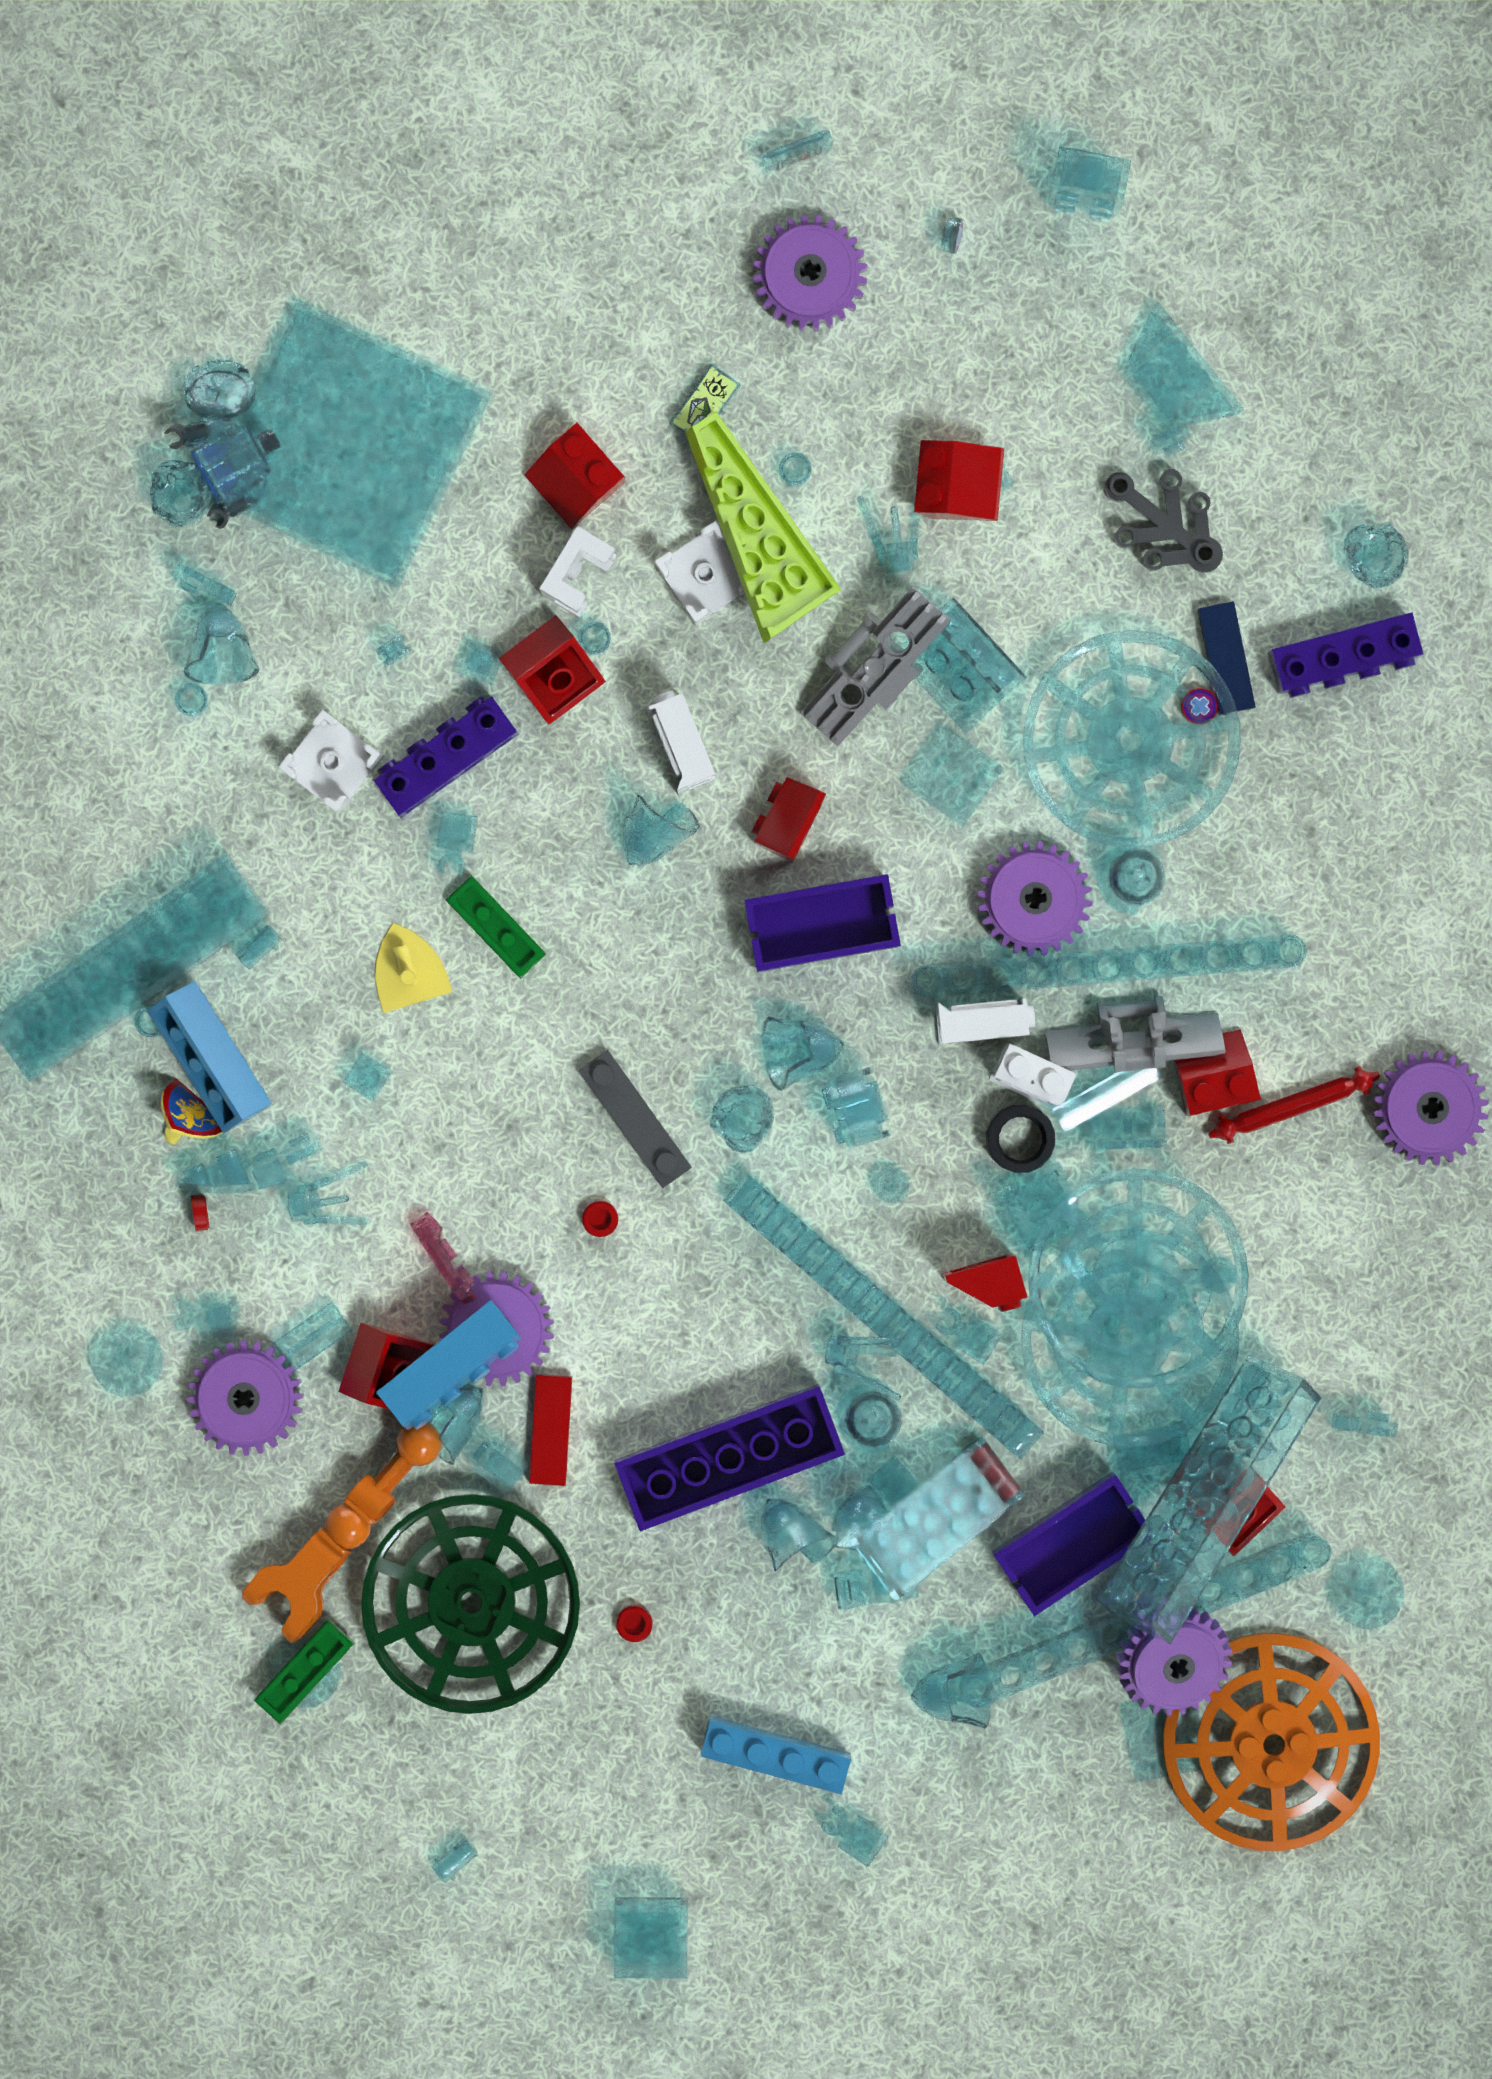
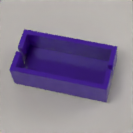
(822, 923)
(1071, 1543)

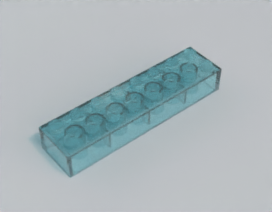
(130, 967)
(1209, 1498)

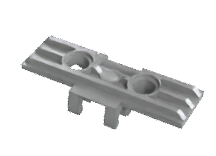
(885, 670)
(1135, 1050)

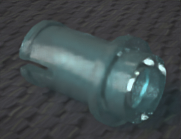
(258, 946)
(454, 1860)

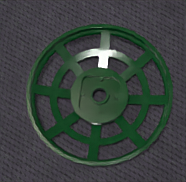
(467, 1627)

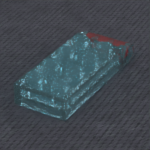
(938, 1518)

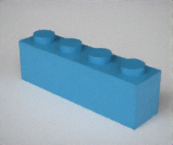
(209, 1057)
(449, 1366)
(776, 1755)

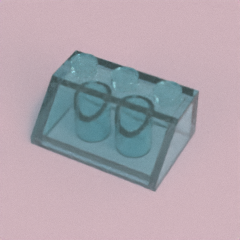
(966, 669)

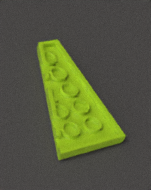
(768, 550)

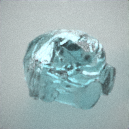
(179, 493)
(1375, 554)
(743, 1117)

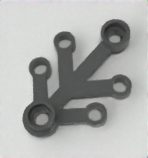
(1168, 525)

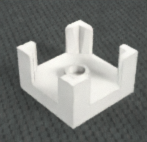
(569, 566)
(702, 574)
(331, 762)

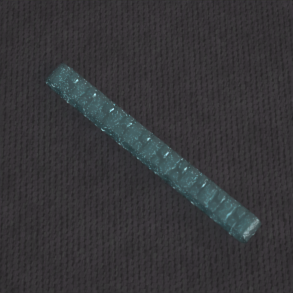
(1125, 962)
(883, 1316)
(1092, 1631)

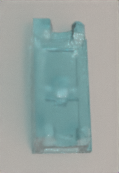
(1128, 1128)

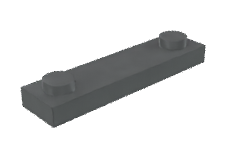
(635, 1119)

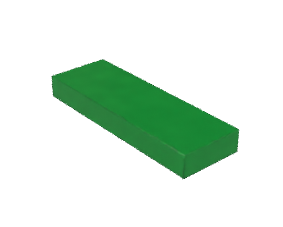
(495, 927)
(304, 1671)

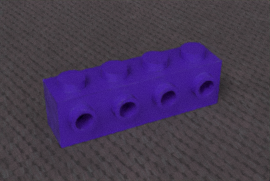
(1346, 653)
(446, 756)

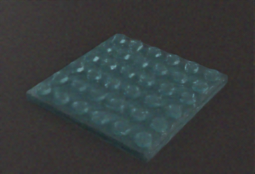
(361, 441)

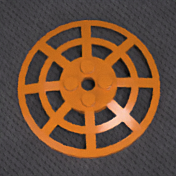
(1291, 1762)

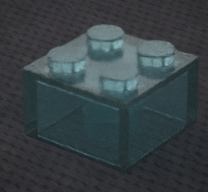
(1088, 182)
(651, 1937)

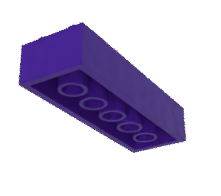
(729, 1457)

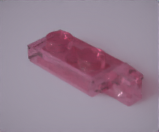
(442, 1255)

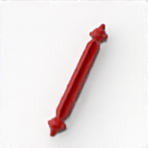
(1294, 1105)

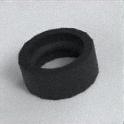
(1039, 1119)

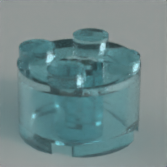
(857, 1108)

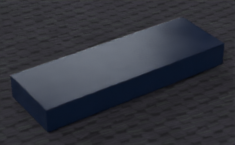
(1227, 653)

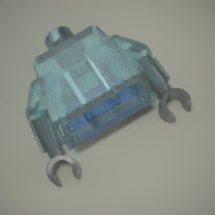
(229, 462)

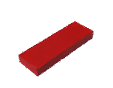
(551, 1430)

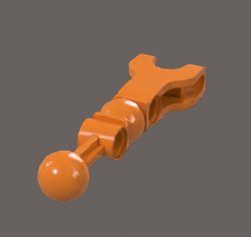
(345, 1529)

